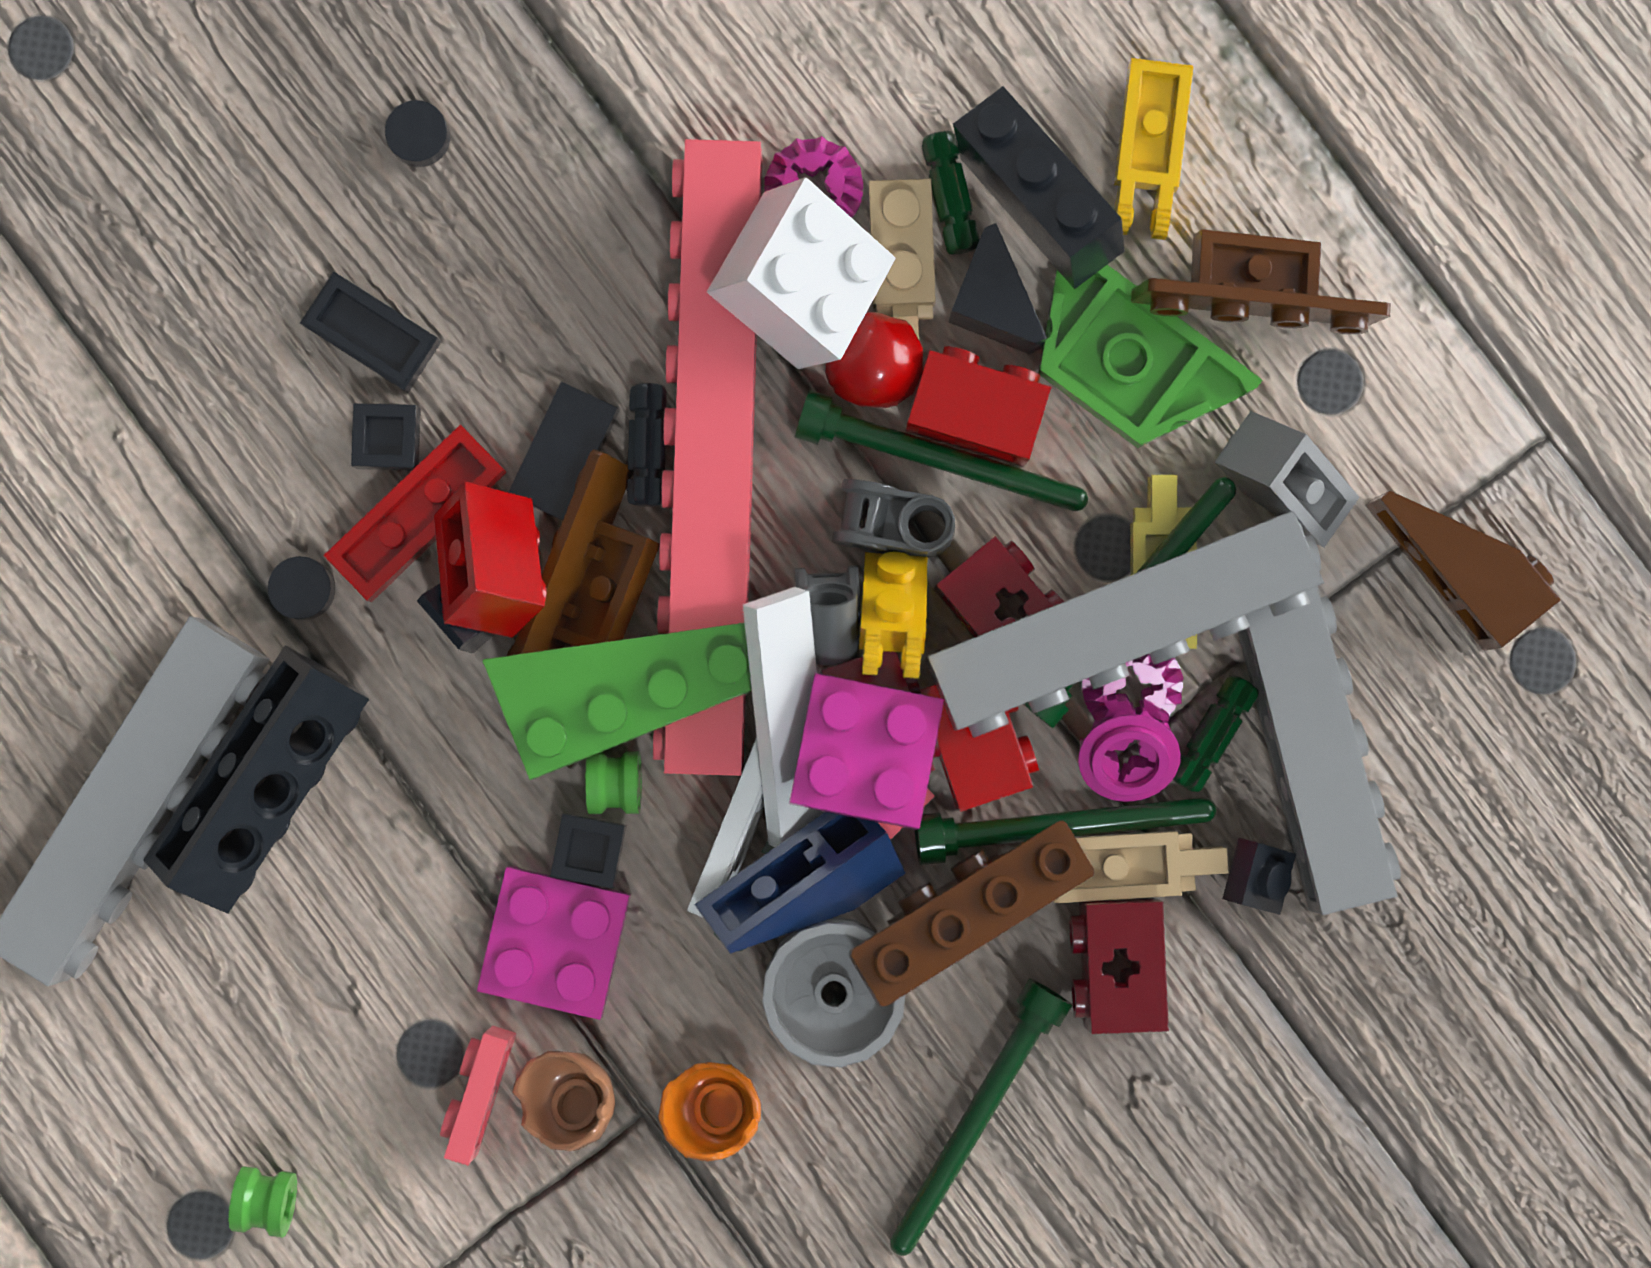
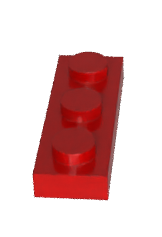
(403, 521)

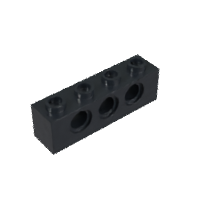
(224, 796)

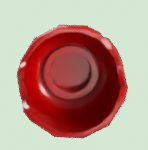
(878, 364)

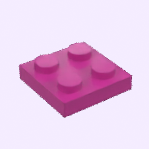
(866, 751)
(554, 942)

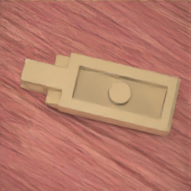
(904, 226)
(1144, 866)

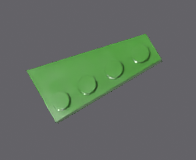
(607, 693)

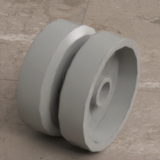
(793, 1001)

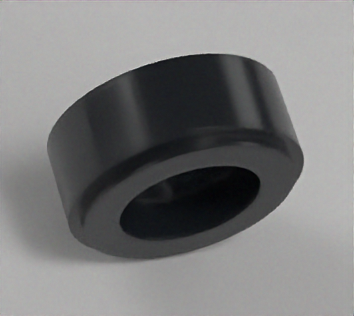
(417, 133)
(301, 588)

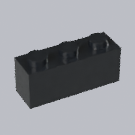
(1039, 187)

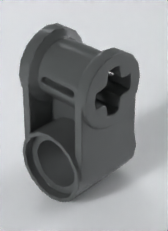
(889, 519)
(833, 613)

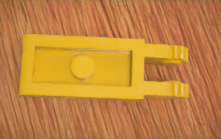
(1152, 139)
(893, 610)

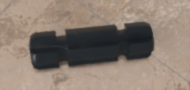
(646, 444)

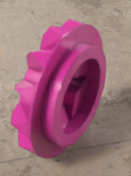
(815, 155)
(1157, 700)
(1140, 775)

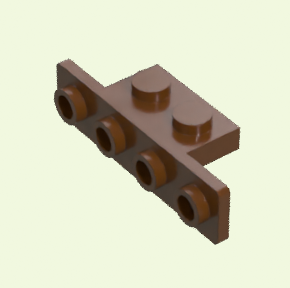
(1258, 277)
(592, 566)
(968, 911)

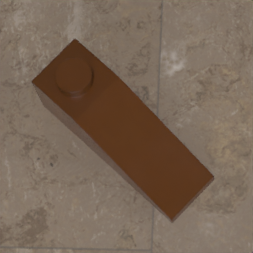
(1479, 578)

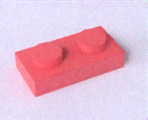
(467, 1120)

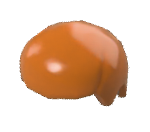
(710, 1111)

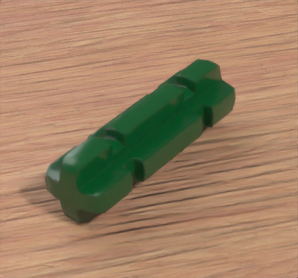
(950, 192)
(1215, 732)

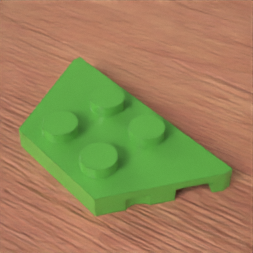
(1134, 366)

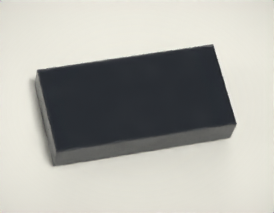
(370, 332)
(561, 447)

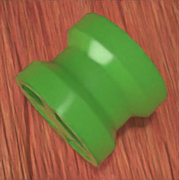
(614, 783)
(263, 1201)

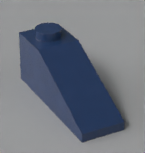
(803, 881)

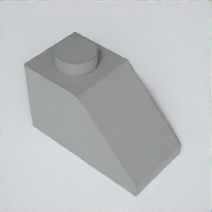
(1287, 473)

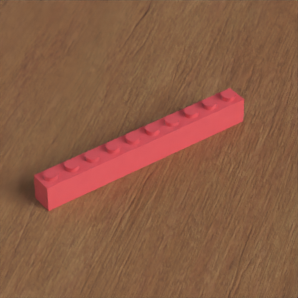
(710, 438)

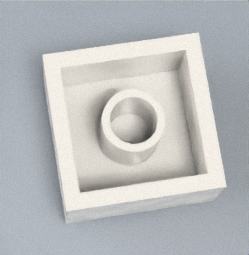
(801, 274)

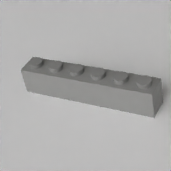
(1125, 621)
(1319, 755)
(128, 802)

